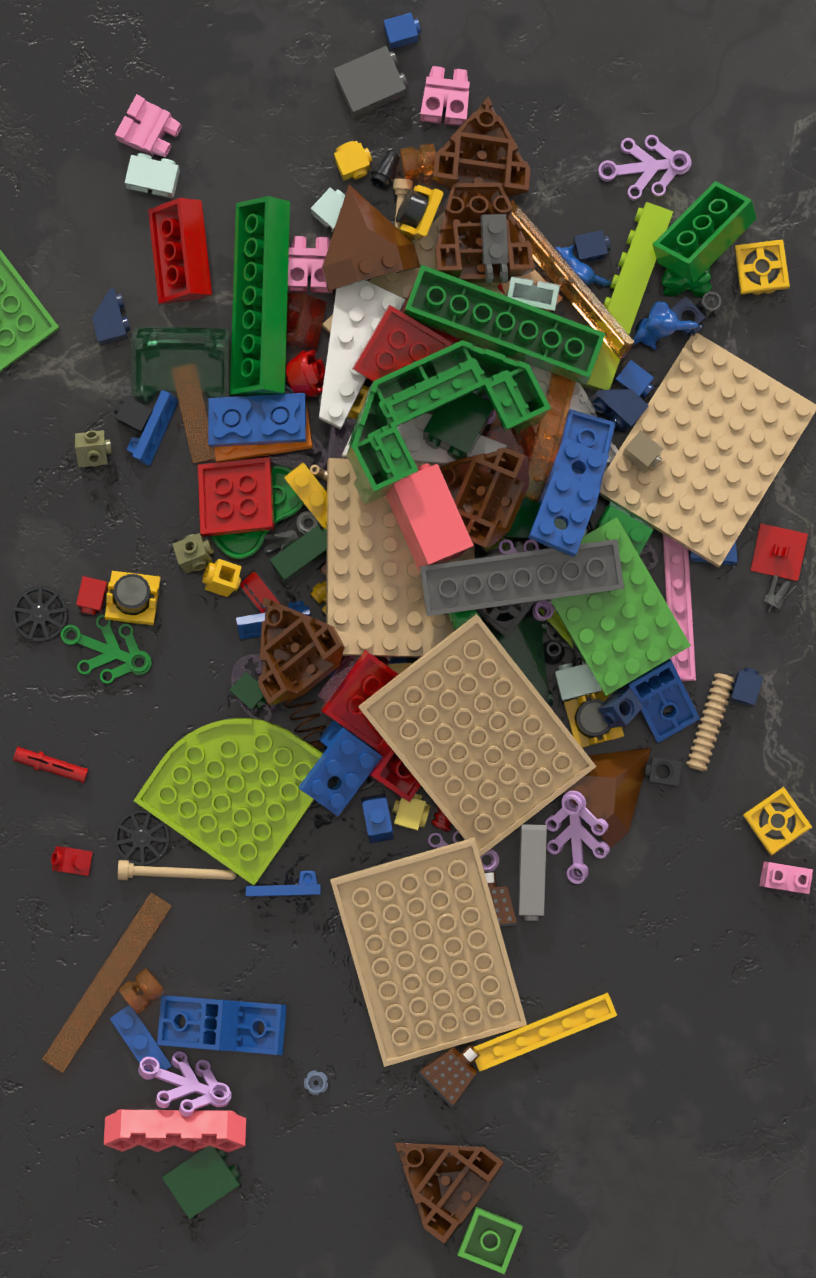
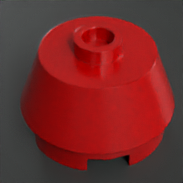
(306, 374)

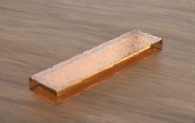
(193, 412)

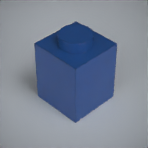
(401, 30)
(635, 378)

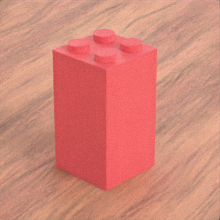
(429, 517)

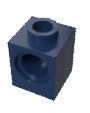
(591, 246)
(685, 306)
(746, 687)
(620, 708)

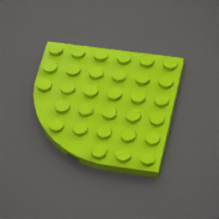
(233, 790)

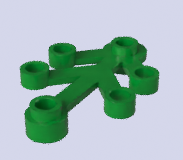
(110, 651)

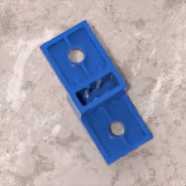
(568, 497)
(656, 691)
(347, 759)
(221, 1025)

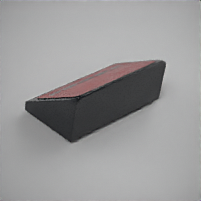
(256, 588)

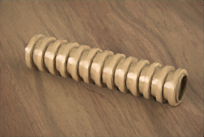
(710, 722)

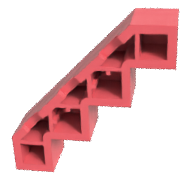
(167, 1128)

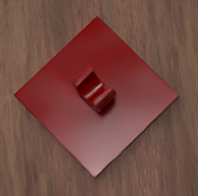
(779, 552)

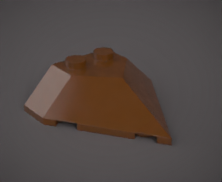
(482, 154)
(365, 245)
(488, 492)
(295, 652)
(613, 790)
(447, 1182)

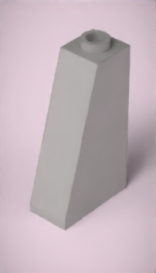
(532, 871)

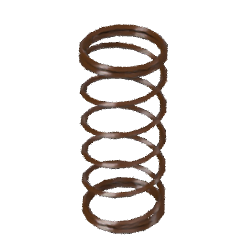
(319, 745)

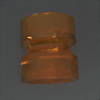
(417, 160)
(150, 987)

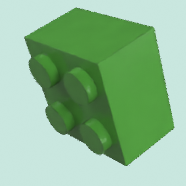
(489, 1240)

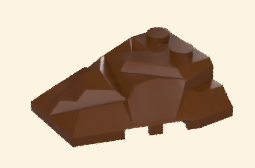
(459, 239)

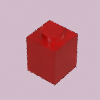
(91, 595)

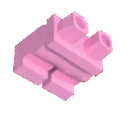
(445, 93)
(150, 130)
(305, 263)
(786, 877)

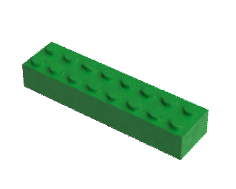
(260, 297)
(504, 325)

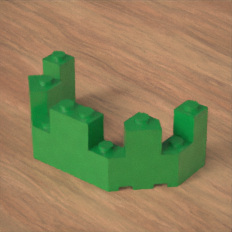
(376, 444)

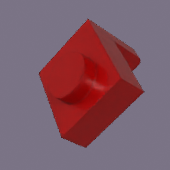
(71, 860)

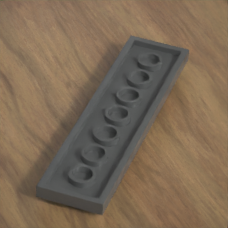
(520, 578)

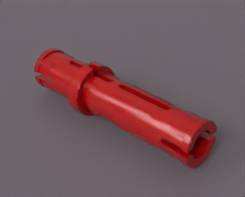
(22, 756)

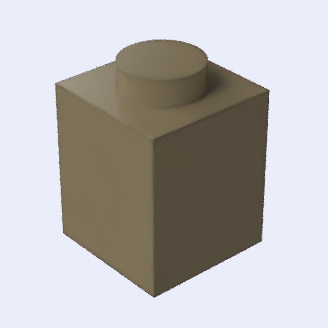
(643, 452)

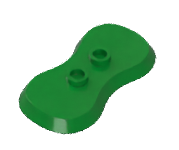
(284, 504)

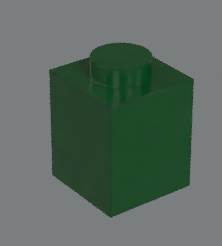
(248, 692)

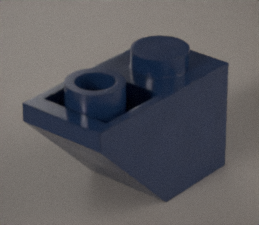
(108, 319)
(619, 406)

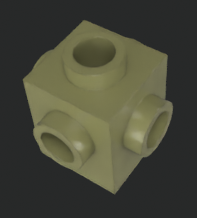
(92, 448)
(193, 553)

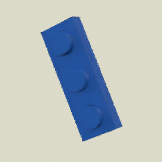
(138, 1037)

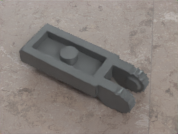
(494, 246)

